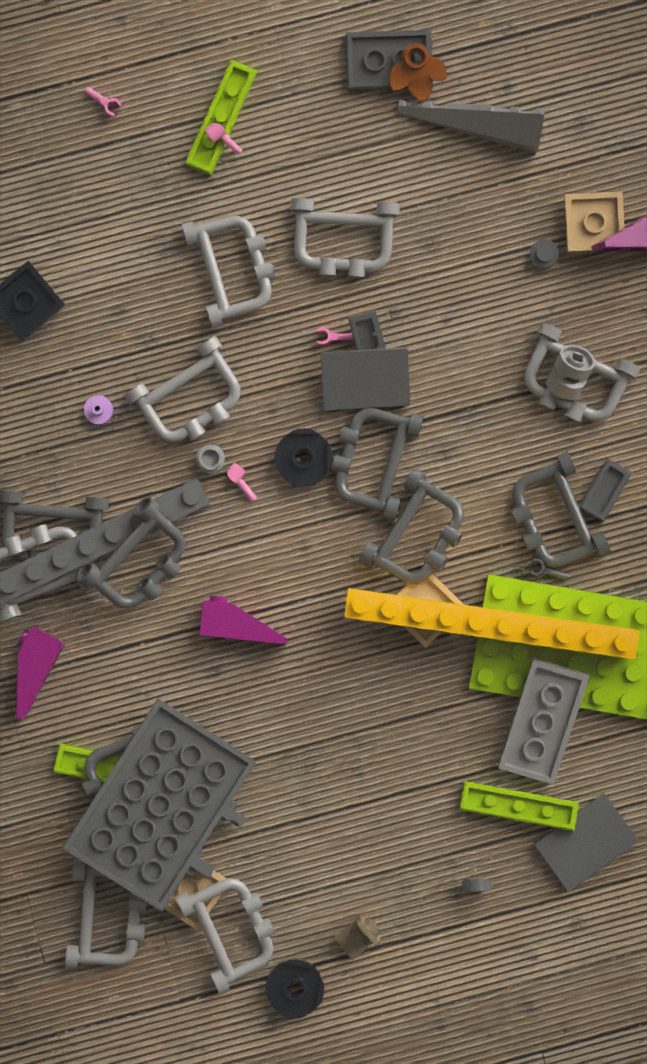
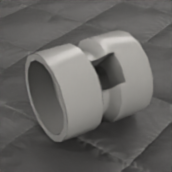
(570, 372)

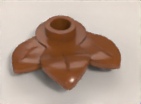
(417, 76)

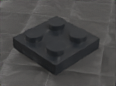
(27, 301)

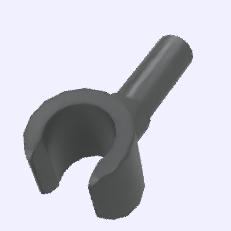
(548, 571)

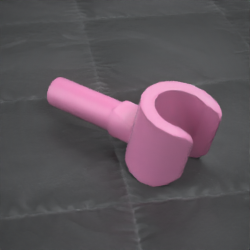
(103, 101)
(216, 131)
(333, 337)
(235, 474)

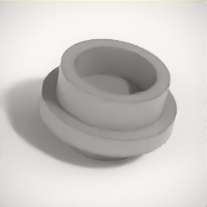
(210, 459)

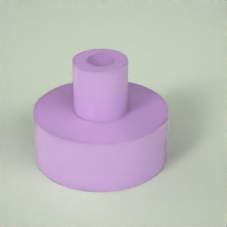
(103, 415)

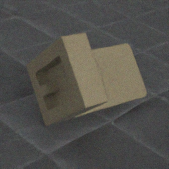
(358, 936)

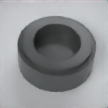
(476, 885)

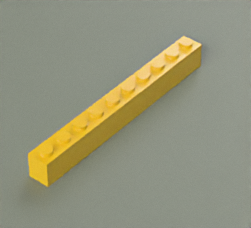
(491, 624)

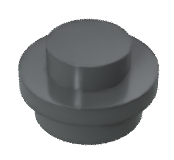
(544, 253)

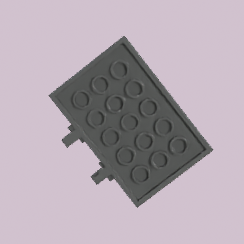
(161, 806)

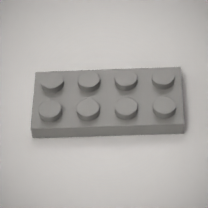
(543, 721)

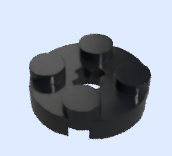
(291, 446)
(281, 997)

